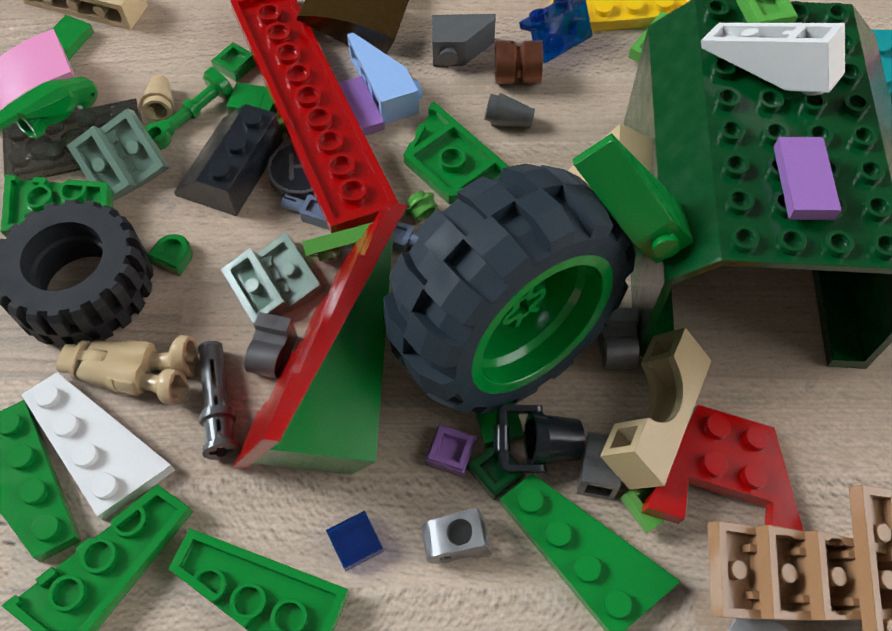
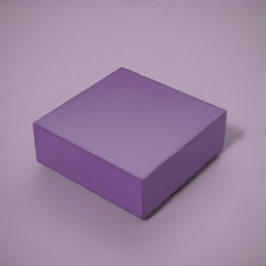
(451, 450)

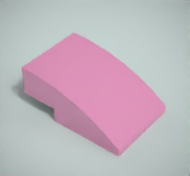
(32, 63)

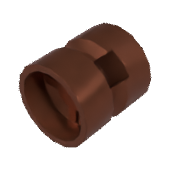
(518, 62)

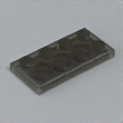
(49, 154)

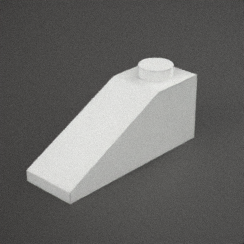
(785, 54)

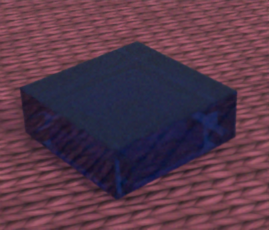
(355, 540)

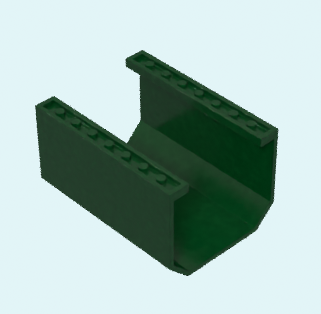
(718, 158)

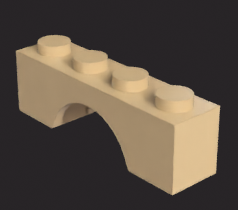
(646, 447)

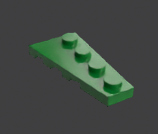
(30, 487)
(594, 562)
(103, 569)
(256, 589)

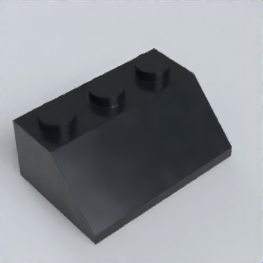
(232, 160)

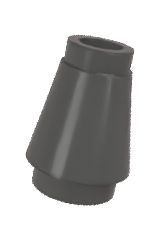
(508, 112)

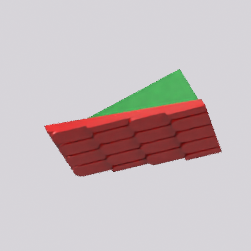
(331, 386)

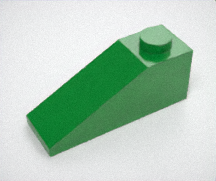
(635, 199)

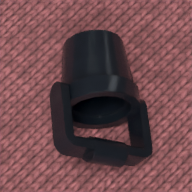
(545, 439)

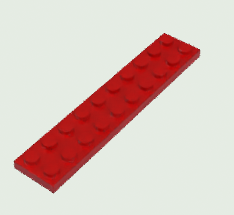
(314, 114)

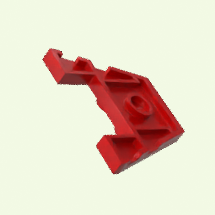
(729, 459)

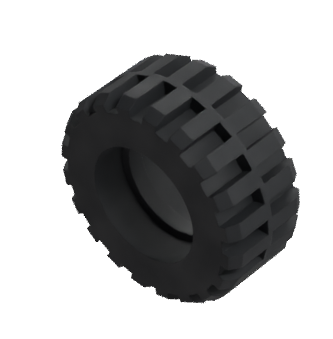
(52, 240)

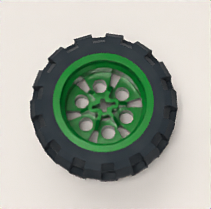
(506, 287)

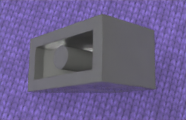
(461, 37)

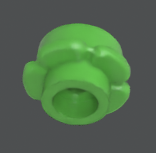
(420, 206)

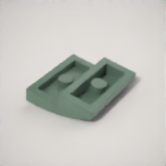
(119, 154)
(273, 278)

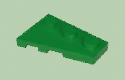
(29, 195)

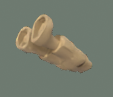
(127, 365)

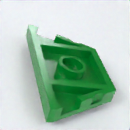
(449, 155)

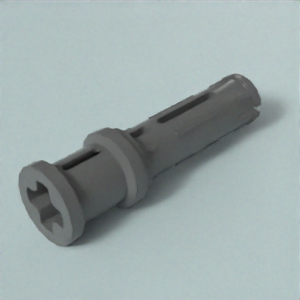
(216, 413)

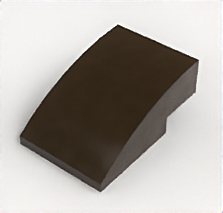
(370, 19)

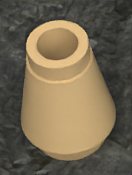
(157, 99)

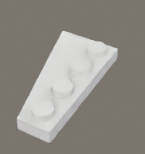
(96, 449)

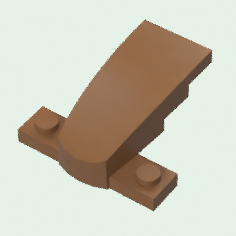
(807, 574)

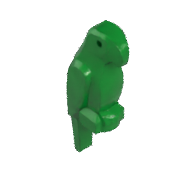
(48, 104)

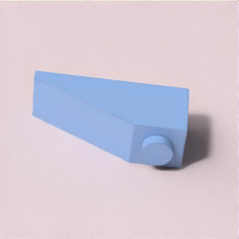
(386, 80)

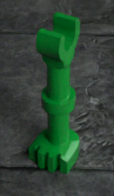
(217, 86)

